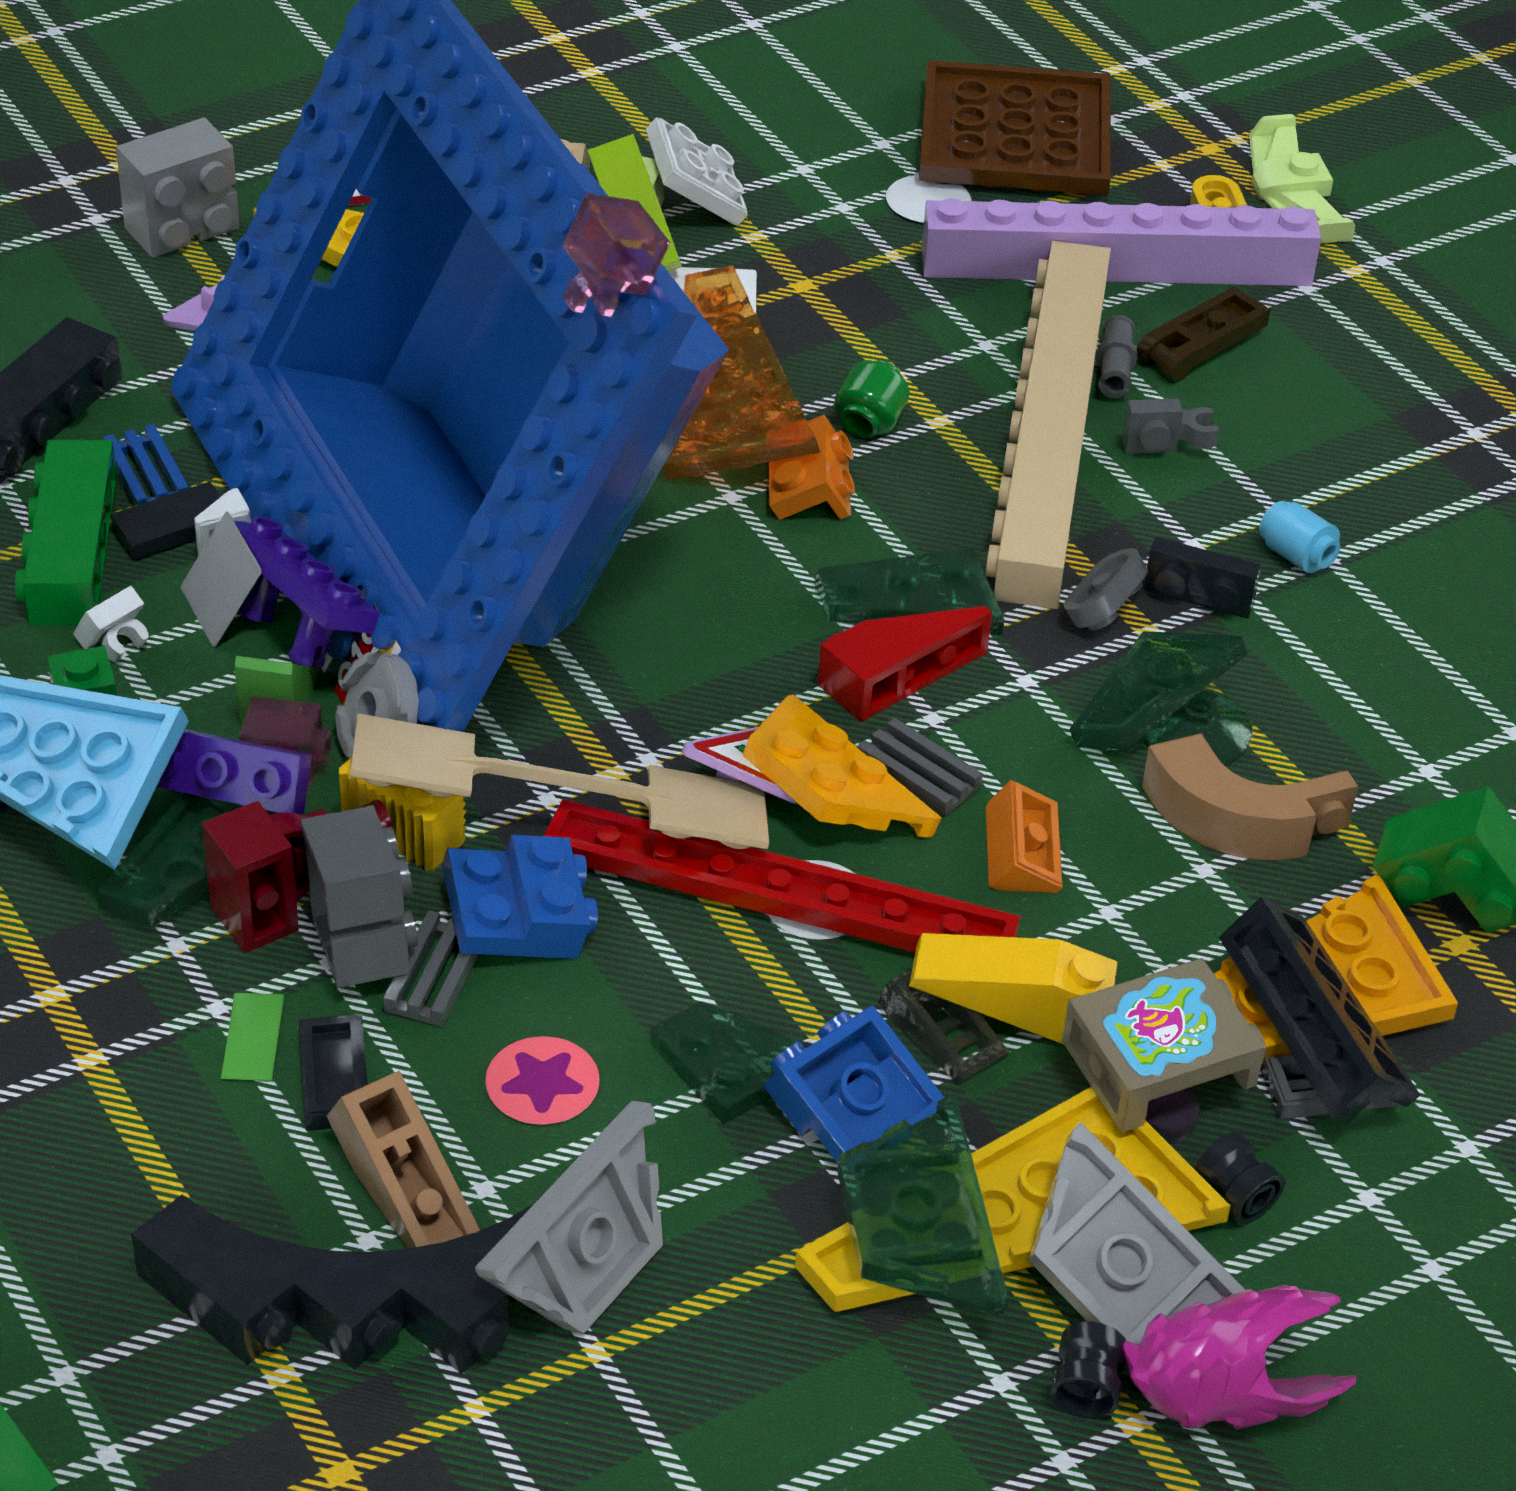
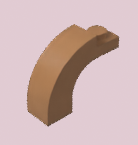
(1238, 814)

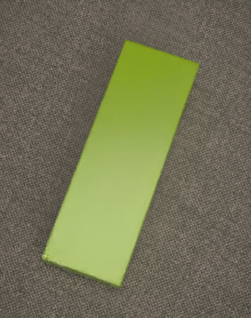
(625, 176)

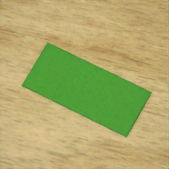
(252, 1036)

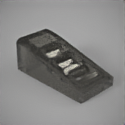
(904, 1009)

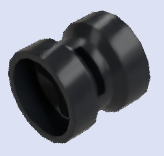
(1240, 1178)
(1089, 1370)

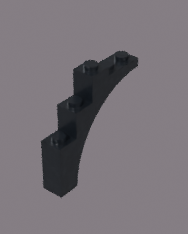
(353, 1302)

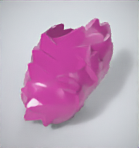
(1213, 1361)

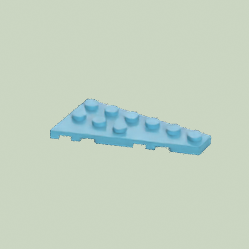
(83, 760)

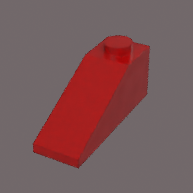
(897, 656)

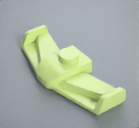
(1292, 177)

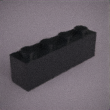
(52, 388)

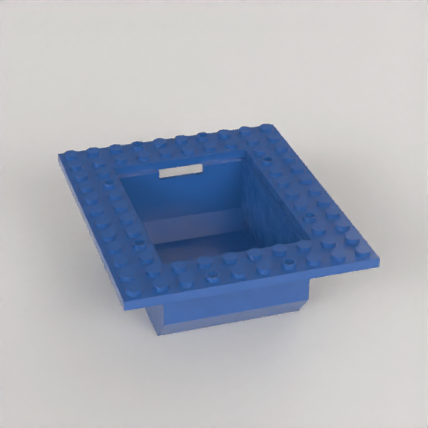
(438, 399)

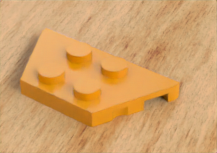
(830, 774)

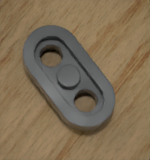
(1105, 589)

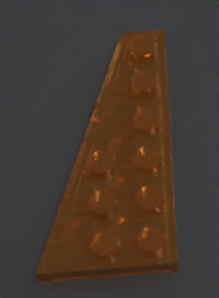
(749, 405)

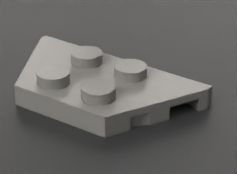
(586, 1230)
(1117, 1246)

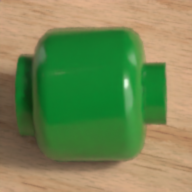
(871, 398)

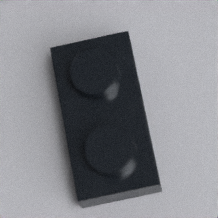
(1202, 577)

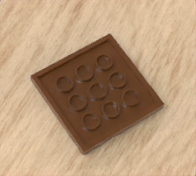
(1016, 128)

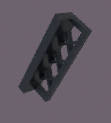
(1315, 1011)

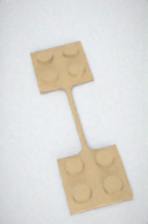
(445, 763)

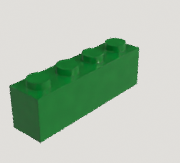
(69, 531)

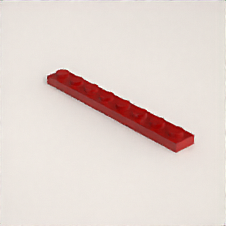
(771, 881)

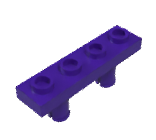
(311, 584)
(238, 772)

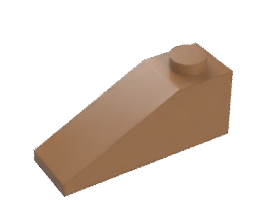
(400, 1163)

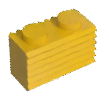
(421, 821)

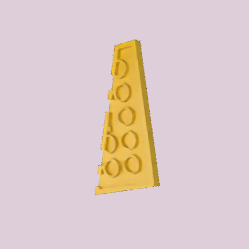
(1015, 1186)

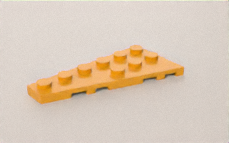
(1376, 958)

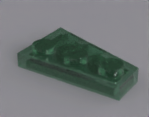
(907, 587)

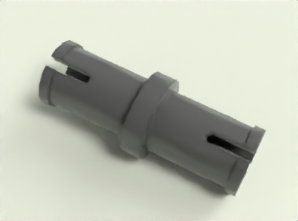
(1116, 356)

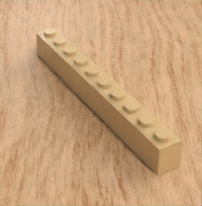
(1050, 428)

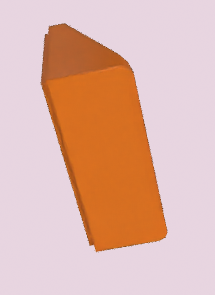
(1023, 841)

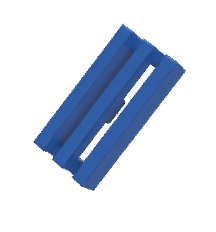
(137, 445)

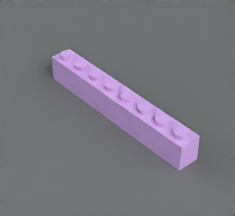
(1145, 241)

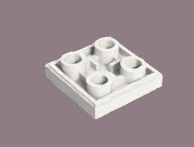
(697, 170)

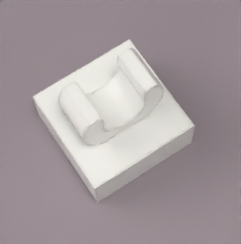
(110, 619)

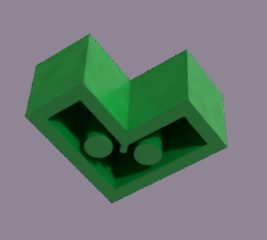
(1457, 848)

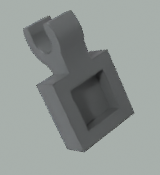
(1160, 423)

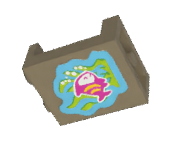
(1160, 1039)

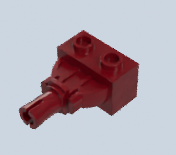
(259, 871)

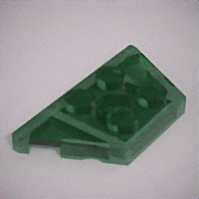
(922, 1213)

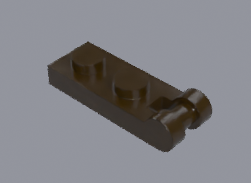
(1202, 332)

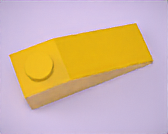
(1010, 977)

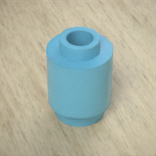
(1300, 536)

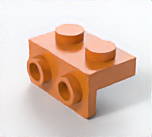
(816, 477)

